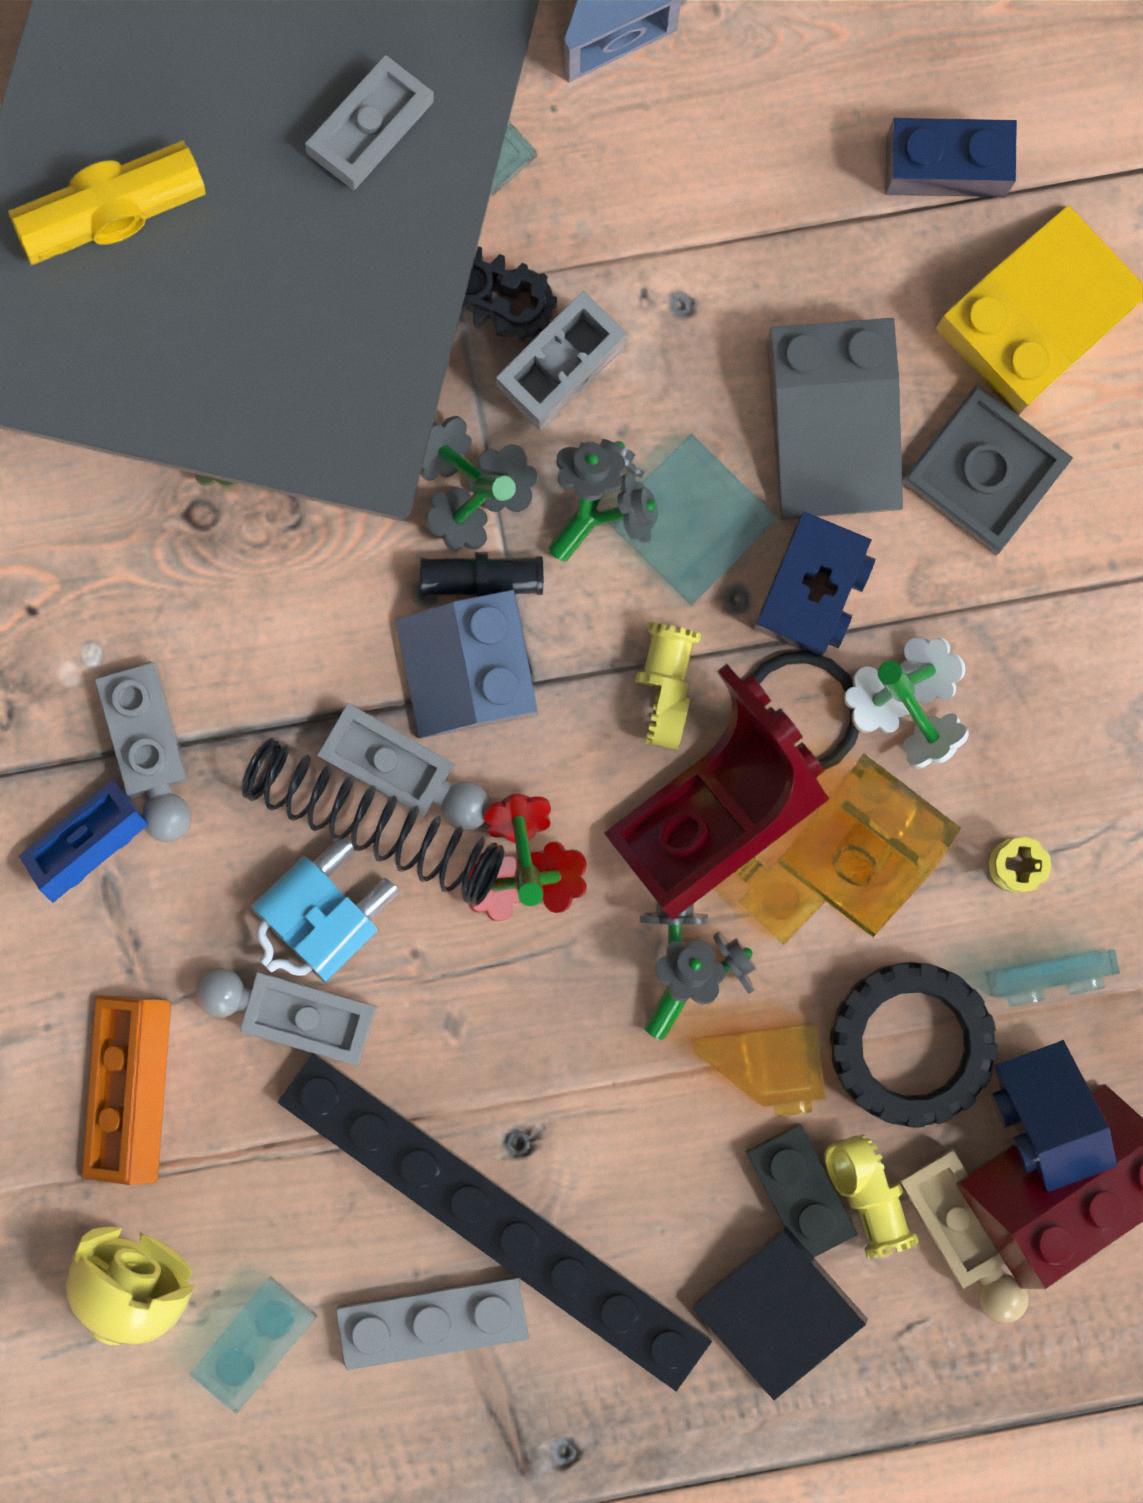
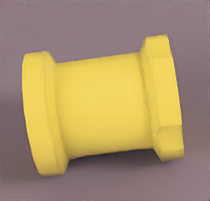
(1032, 851)

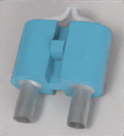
(316, 916)

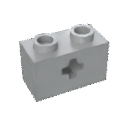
(561, 361)

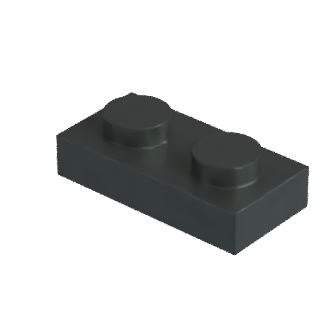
(801, 1190)

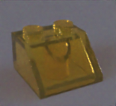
(870, 845)

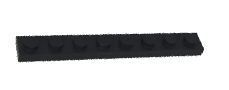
(495, 1221)

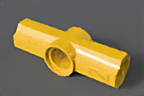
(107, 202)

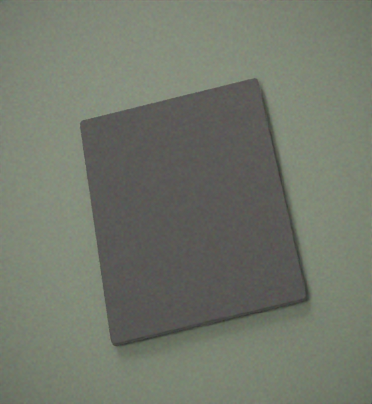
(281, 315)

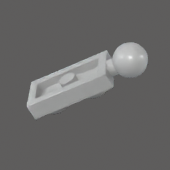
(147, 747)
(401, 768)
(290, 1013)

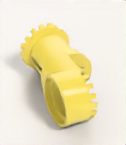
(666, 671)
(861, 1178)

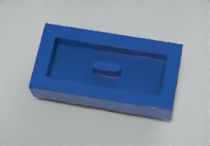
(83, 841)

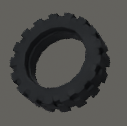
(978, 1043)

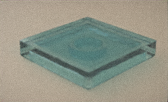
(702, 520)

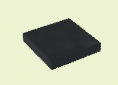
(780, 1313)

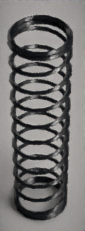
(472, 891)

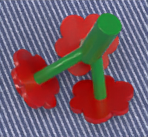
(542, 875)

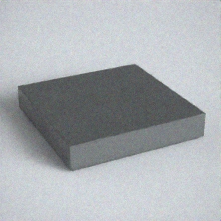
(987, 469)

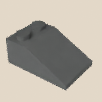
(836, 417)

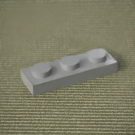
(432, 1322)

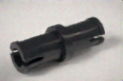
(481, 575)

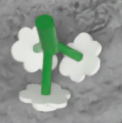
(893, 692)

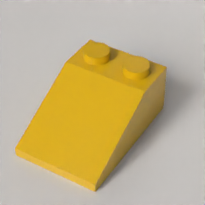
(1041, 309)

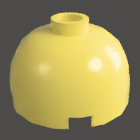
(125, 1288)

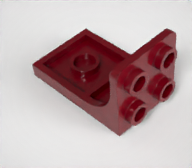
(724, 804)

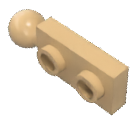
(962, 1237)

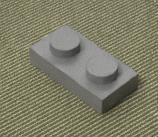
(369, 122)

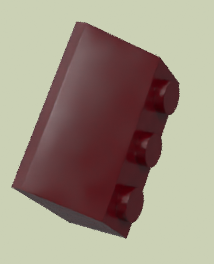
(1057, 1231)

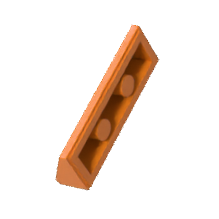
(126, 1090)

